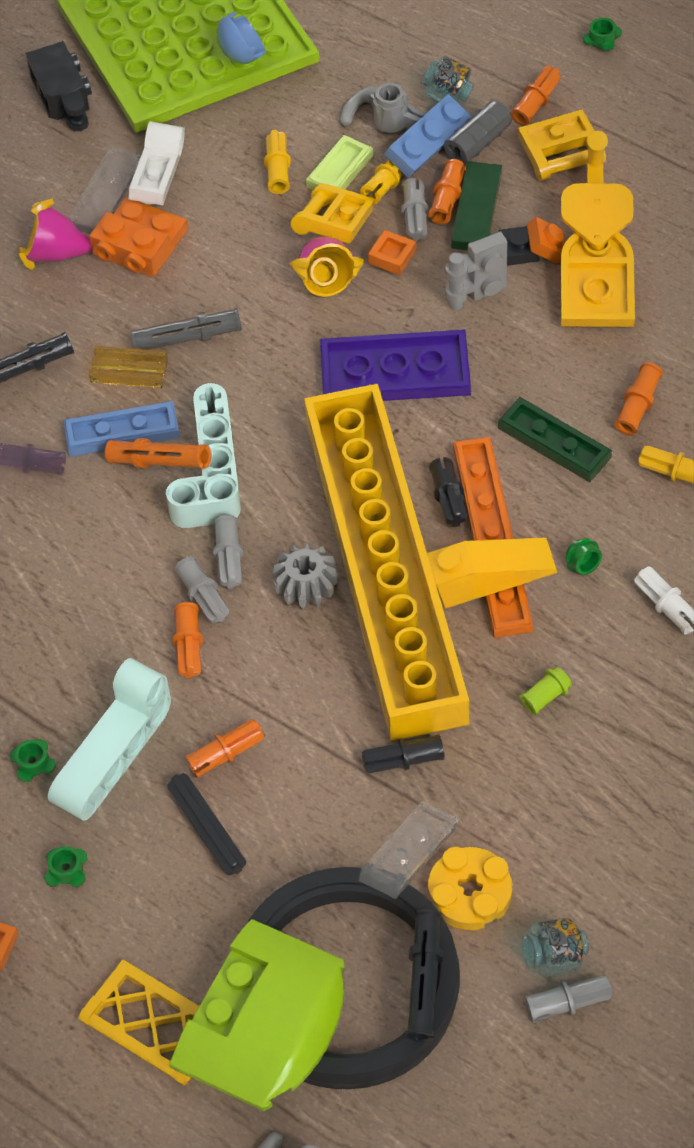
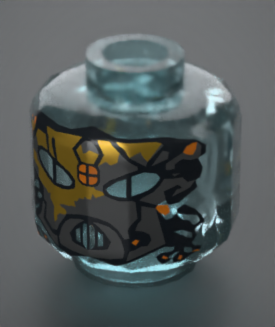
(447, 77)
(554, 947)

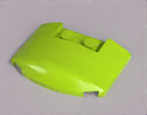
(263, 1017)

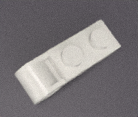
(157, 163)

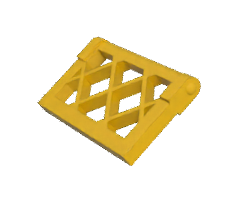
(117, 1033)

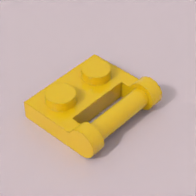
(555, 137)
(341, 219)

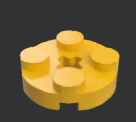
(465, 865)

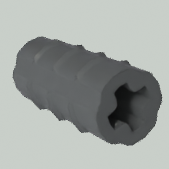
(478, 132)

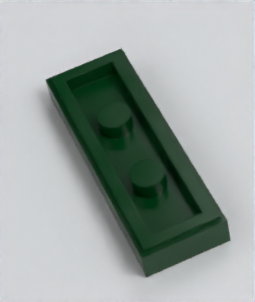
(476, 204)
(554, 439)

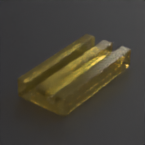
(129, 362)

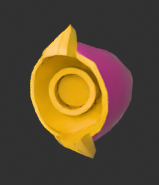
(53, 237)
(326, 266)

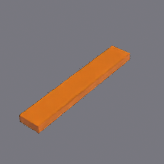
(490, 521)

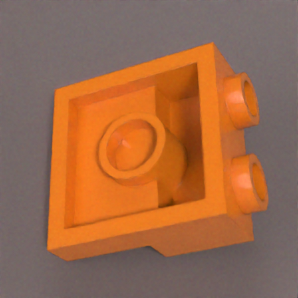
(137, 236)

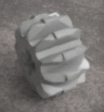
(305, 575)

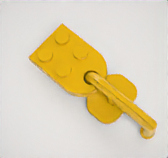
(597, 279)

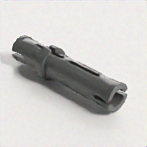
(229, 322)

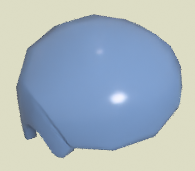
(239, 39)

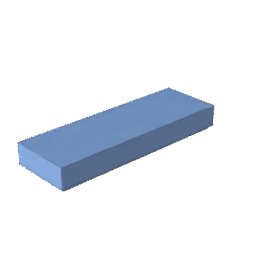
(92, 432)

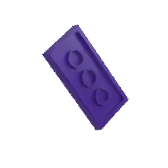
(400, 364)

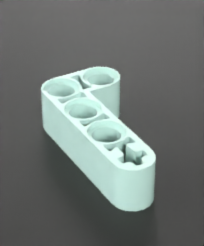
(204, 492)
(114, 742)

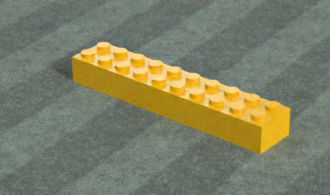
(386, 564)

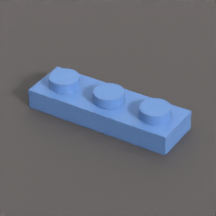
(427, 136)

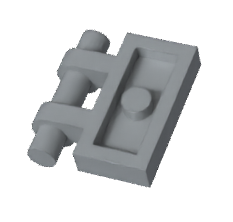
(485, 269)

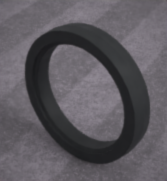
(402, 1054)

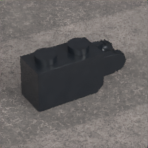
(60, 84)

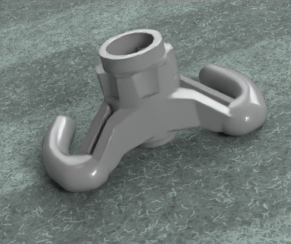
(389, 106)

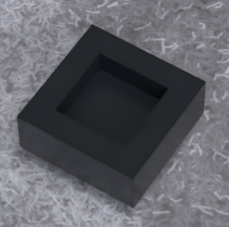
(518, 246)

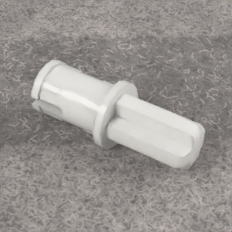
(666, 598)

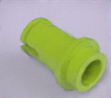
(546, 690)

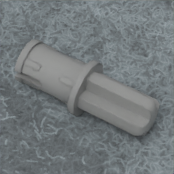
(414, 209)
(228, 551)
(202, 590)
(567, 998)

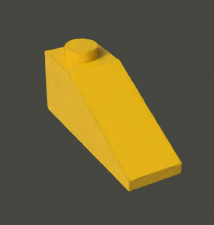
(488, 566)

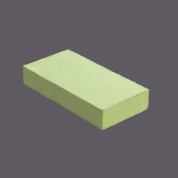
(341, 164)

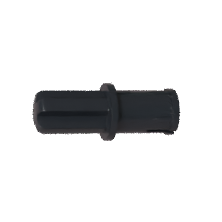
(448, 491)
(403, 754)

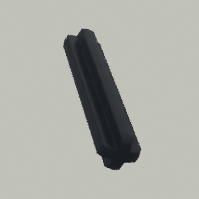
(206, 824)

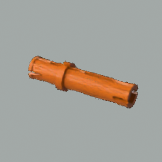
(124, 451)

